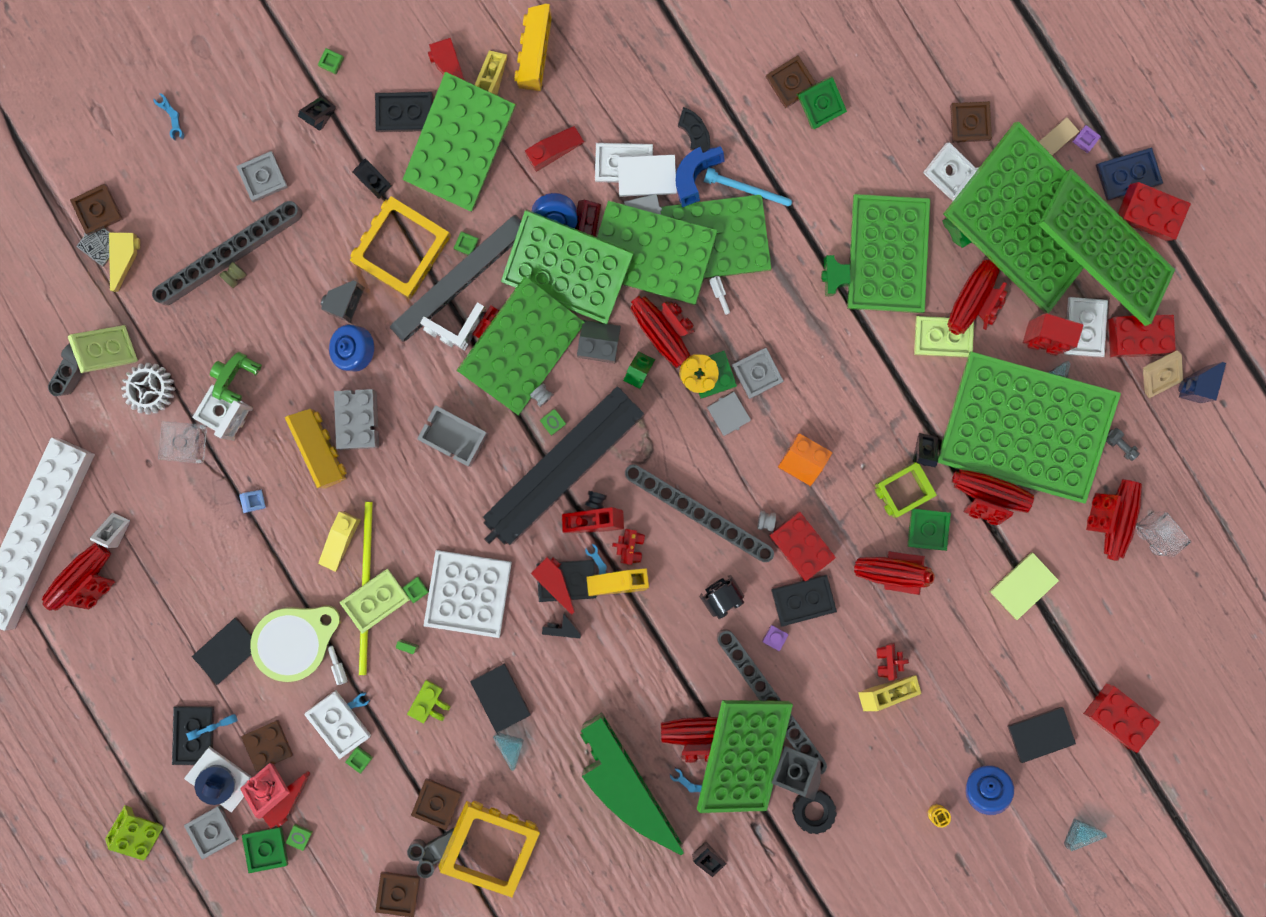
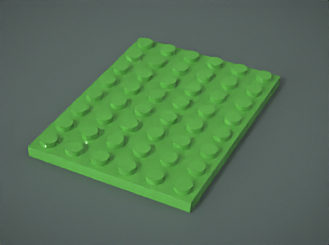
(1002, 215)
(1028, 427)

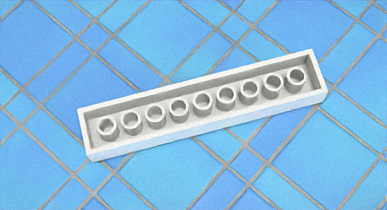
(38, 524)

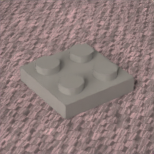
(262, 176)
(757, 373)
(211, 832)

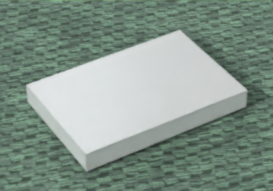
(607, 158)
(647, 175)
(1093, 316)
(337, 724)
(211, 758)

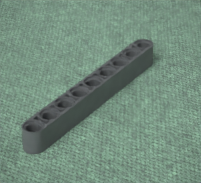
(217, 253)
(457, 279)
(705, 521)
(798, 741)

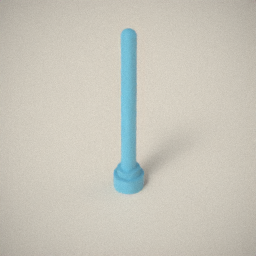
(712, 176)

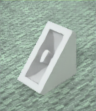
(111, 531)

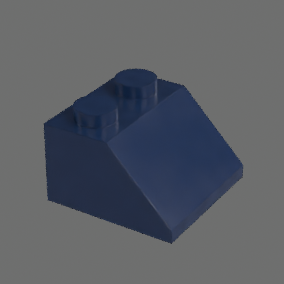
(1203, 385)

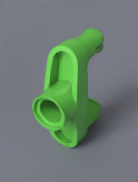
(225, 374)

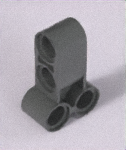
(63, 376)
(431, 852)

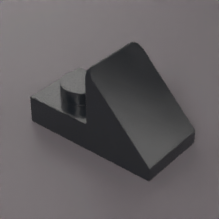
(317, 113)
(371, 178)
(926, 450)
(567, 630)

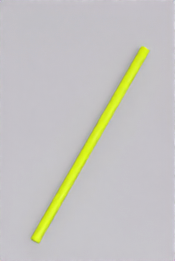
(365, 578)

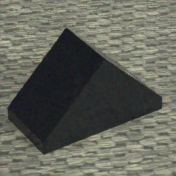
(708, 859)

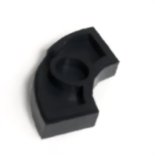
(695, 128)

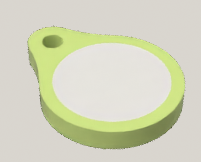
(292, 641)

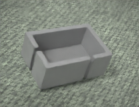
(354, 417)
(453, 436)

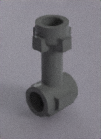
(1115, 437)

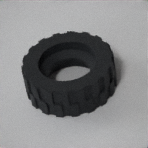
(824, 822)

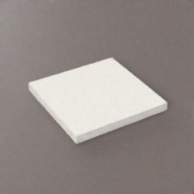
(467, 593)

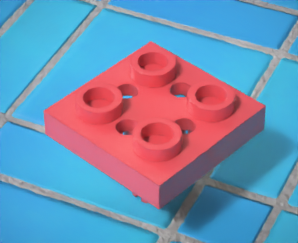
(262, 787)

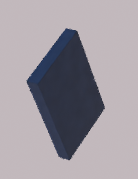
(1128, 169)

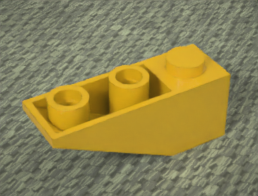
(618, 582)

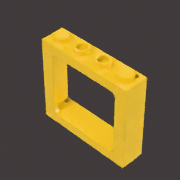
(410, 288)
(511, 822)

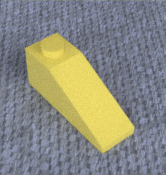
(492, 72)
(121, 254)
(338, 540)
(889, 694)

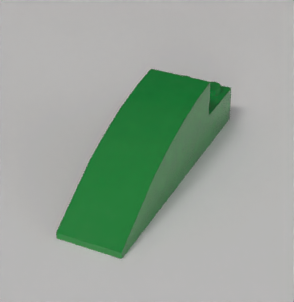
(622, 787)

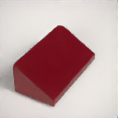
(587, 216)

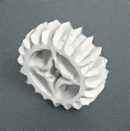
(151, 381)

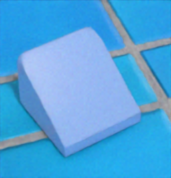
(252, 501)

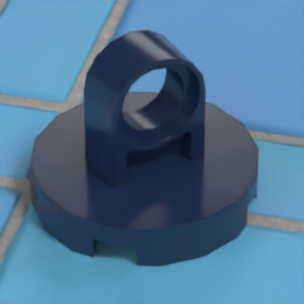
(214, 785)

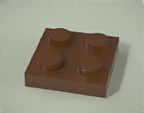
(790, 80)
(971, 121)
(96, 209)
(267, 745)
(436, 804)
(397, 894)

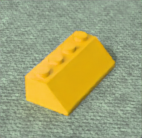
(534, 48)
(316, 448)

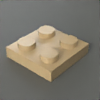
(1163, 374)

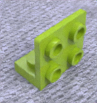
(132, 834)

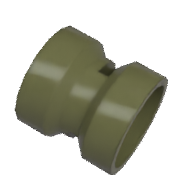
(233, 274)

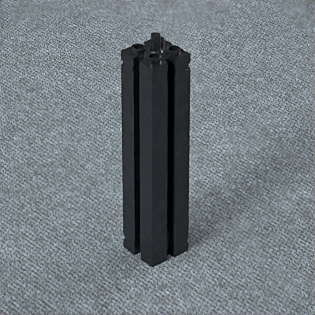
(562, 467)

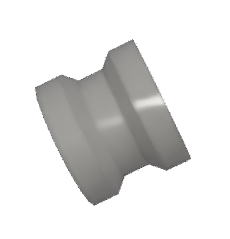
(541, 395)
(766, 521)

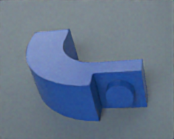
(690, 168)

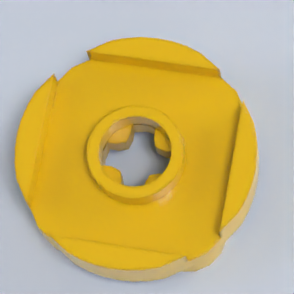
(706, 381)

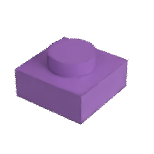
(1086, 139)
(775, 638)

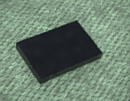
(402, 111)
(575, 577)
(803, 600)
(225, 651)
(500, 698)
(184, 721)
(1041, 734)

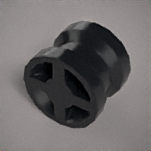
(595, 500)

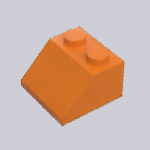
(804, 459)

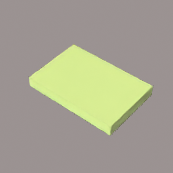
(935, 339)
(102, 348)
(1024, 586)
(374, 600)

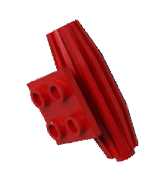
(978, 299)
(664, 328)
(991, 496)
(1116, 517)
(897, 572)
(79, 582)
(693, 733)

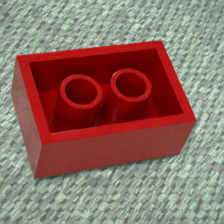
(1153, 211)
(1052, 334)
(1133, 339)
(801, 546)
(1122, 717)

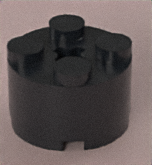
(722, 597)

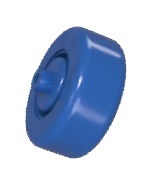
(557, 207)
(351, 348)
(989, 790)

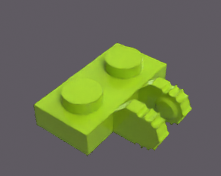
(425, 702)

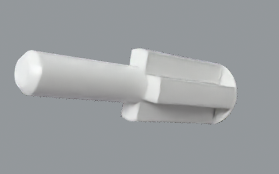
(719, 292)
(337, 668)

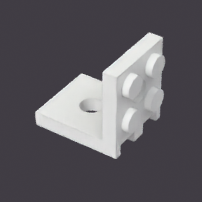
(961, 173)
(464, 336)
(226, 424)

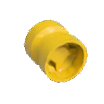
(935, 813)

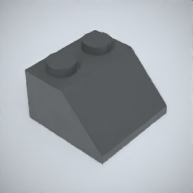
(343, 300)
(598, 341)
(798, 773)

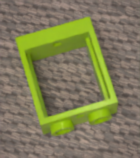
(921, 480)

